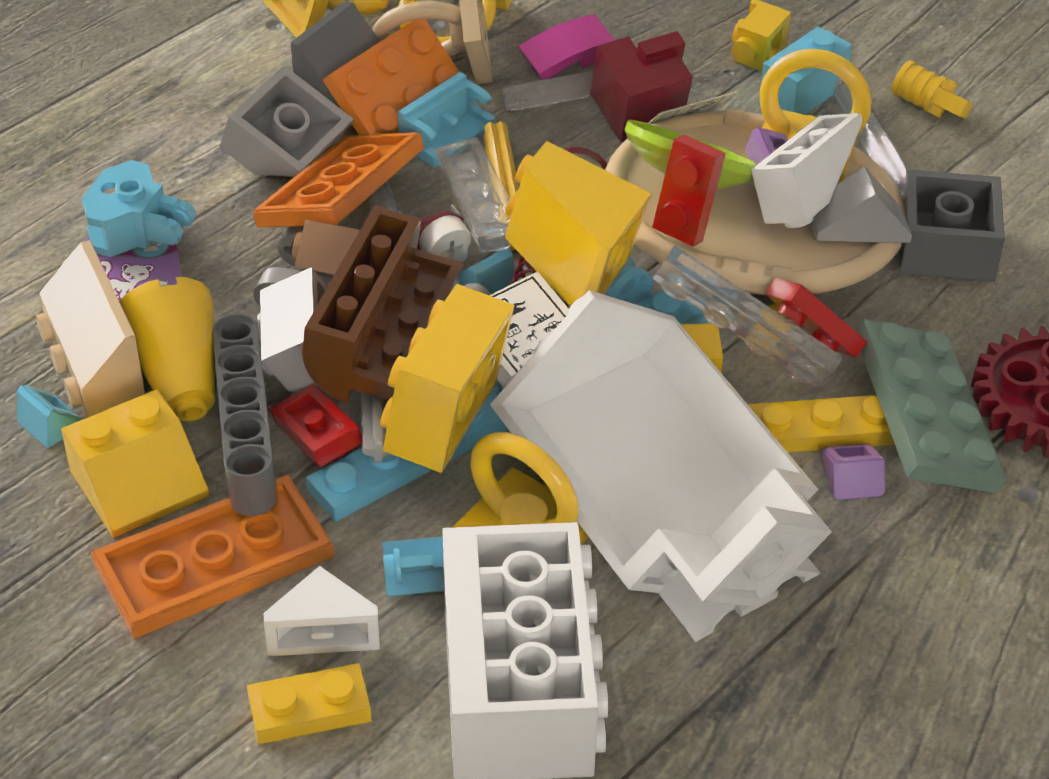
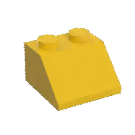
(134, 463)

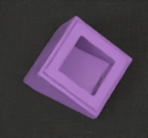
(854, 471)

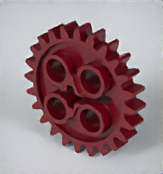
(1014, 388)

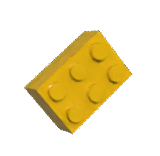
(445, 377)

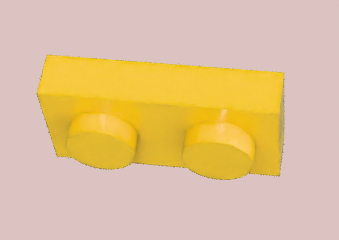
(309, 703)

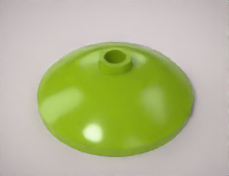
(655, 147)

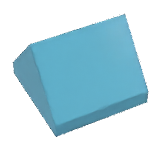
(493, 272)
(43, 414)

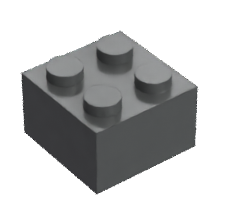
(953, 225)

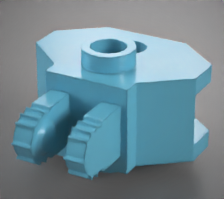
(134, 212)

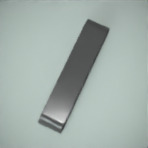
(244, 415)

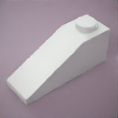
(805, 170)

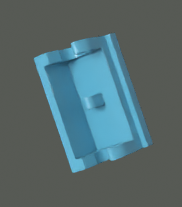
(446, 115)

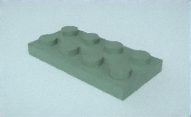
(929, 407)

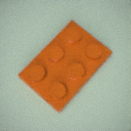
(390, 77)

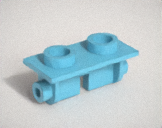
(413, 566)

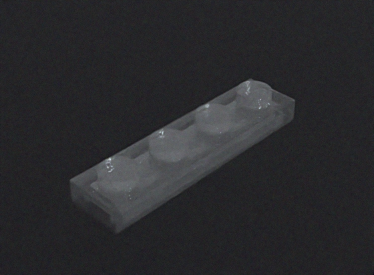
(476, 192)
(747, 317)

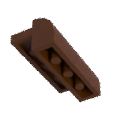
(375, 306)

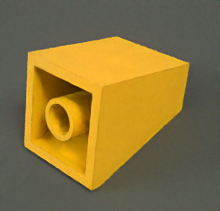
(573, 221)

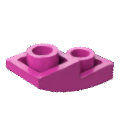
(564, 45)

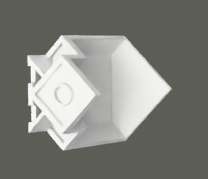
(665, 461)

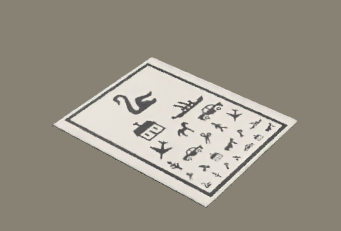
(534, 317)

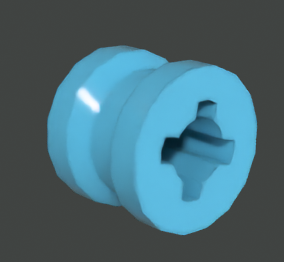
(631, 284)

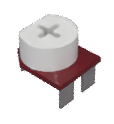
(445, 235)

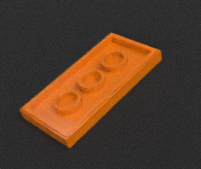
(339, 180)
(209, 559)

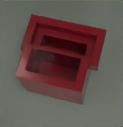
(639, 80)

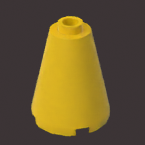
(175, 342)

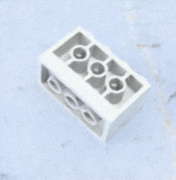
(522, 652)

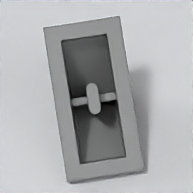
(861, 213)

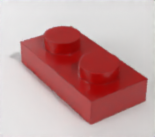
(688, 190)
(806, 310)
(317, 425)

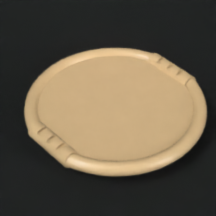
(736, 237)

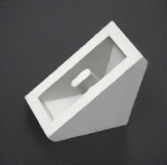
(321, 618)

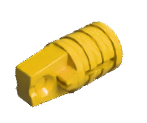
(929, 91)

